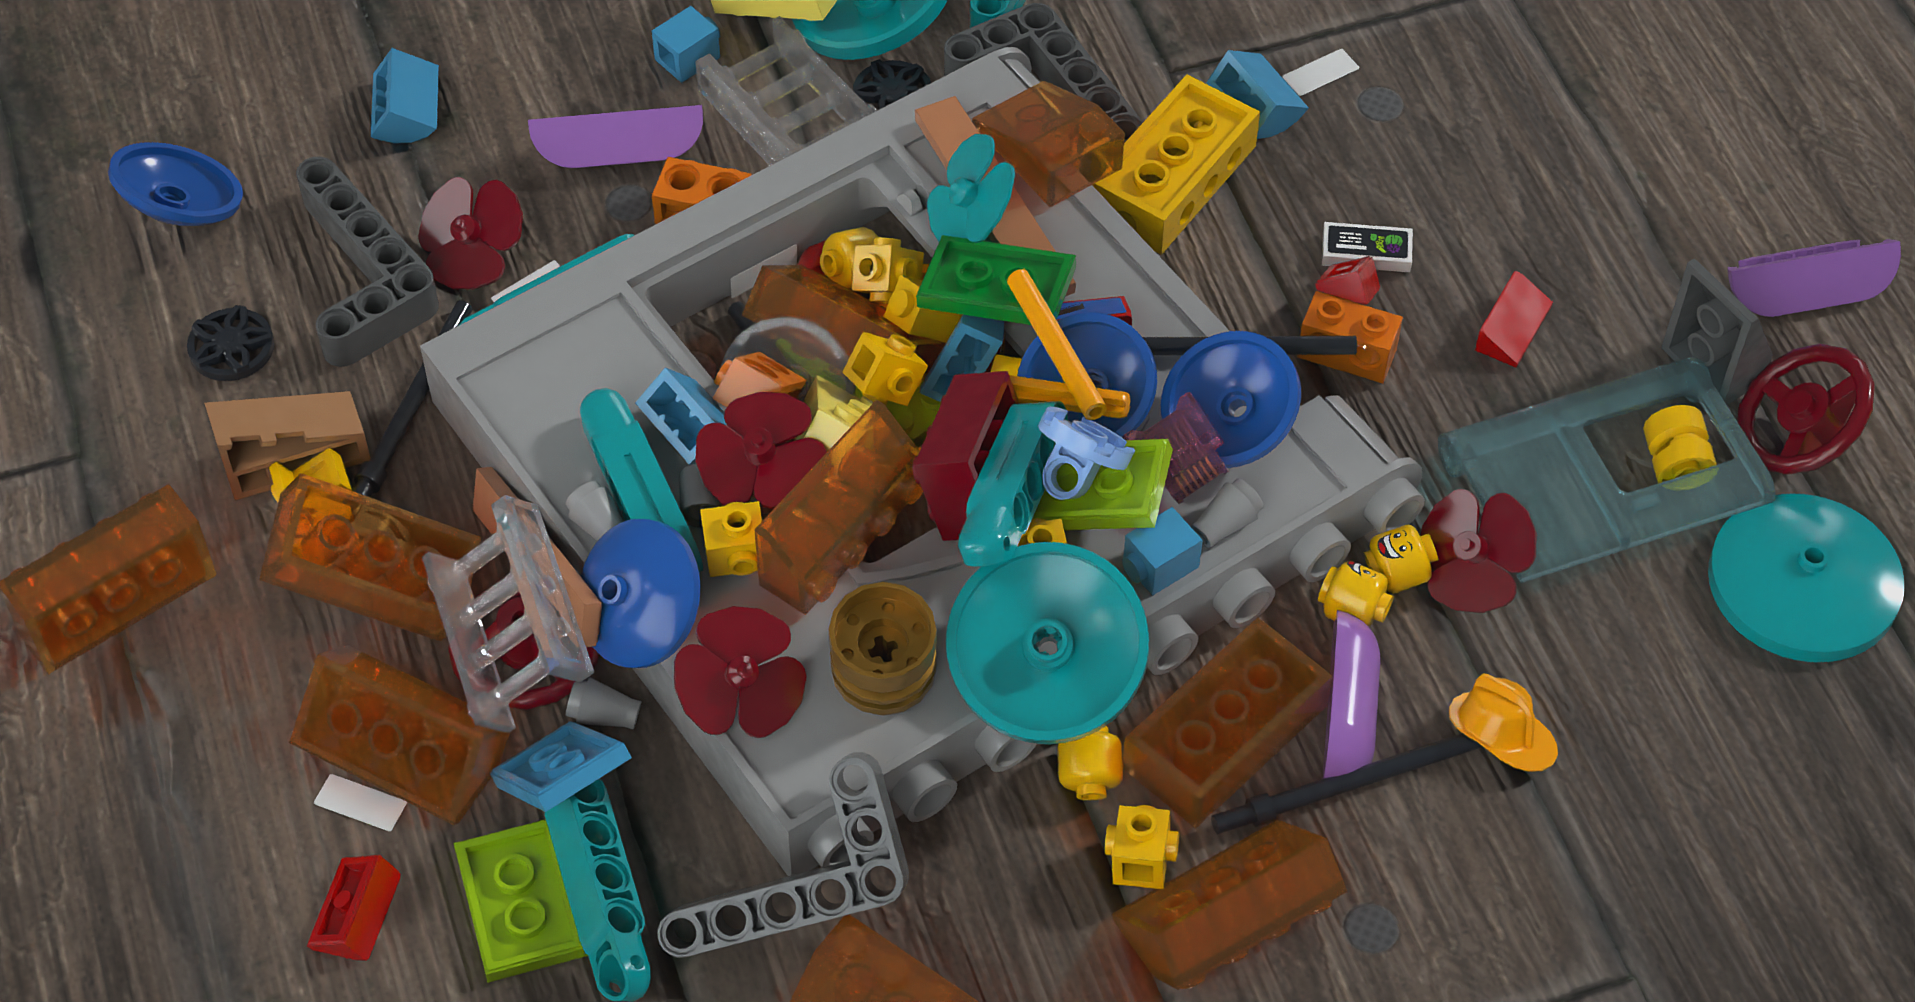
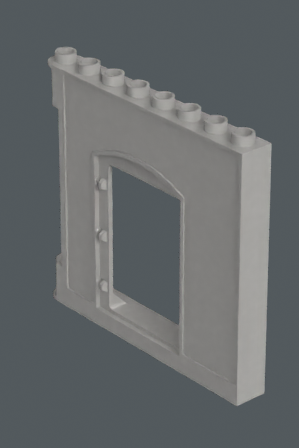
(524, 367)

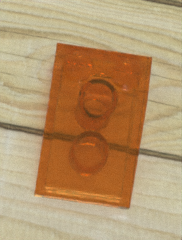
(1054, 140)

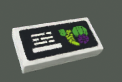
(1387, 245)

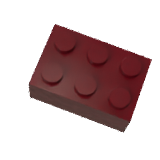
(960, 444)

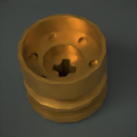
(889, 624)

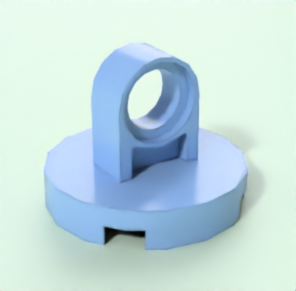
(1082, 445)

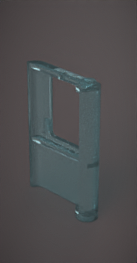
(1569, 493)

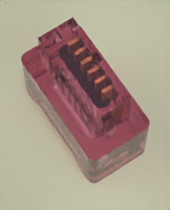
(1193, 444)

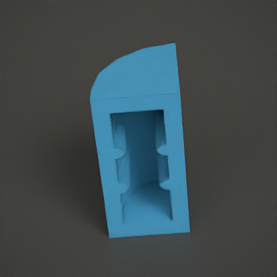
(1260, 86)
(404, 98)
(965, 352)
(679, 410)

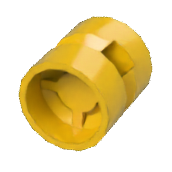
(1678, 442)

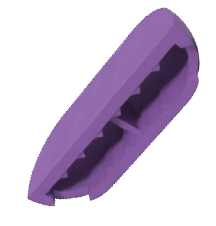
(617, 136)
(1814, 276)
(1352, 697)

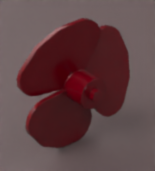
(462, 241)
(745, 452)
(1465, 568)
(728, 663)

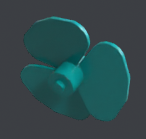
(969, 206)

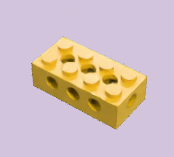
(1162, 184)

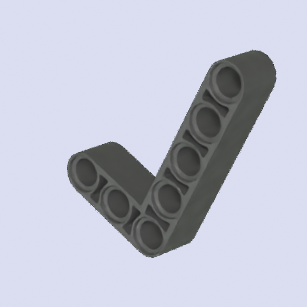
(1053, 56)
(401, 284)
(806, 886)

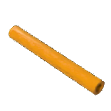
(1057, 345)

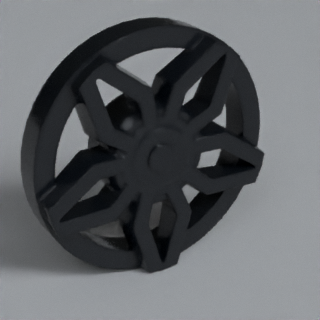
(892, 87)
(230, 343)

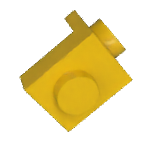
(324, 466)

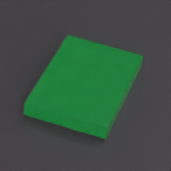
(974, 277)

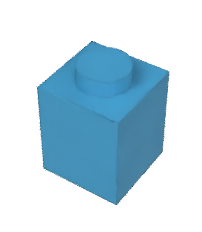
(684, 41)
(1162, 553)

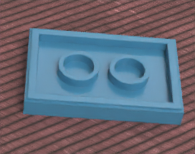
(559, 765)

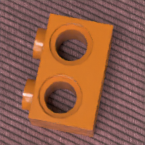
(688, 183)
(1375, 333)
(755, 374)

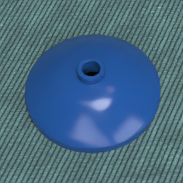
(175, 184)
(1111, 356)
(1237, 372)
(646, 592)

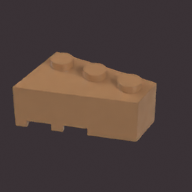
(285, 431)

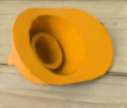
(1503, 721)

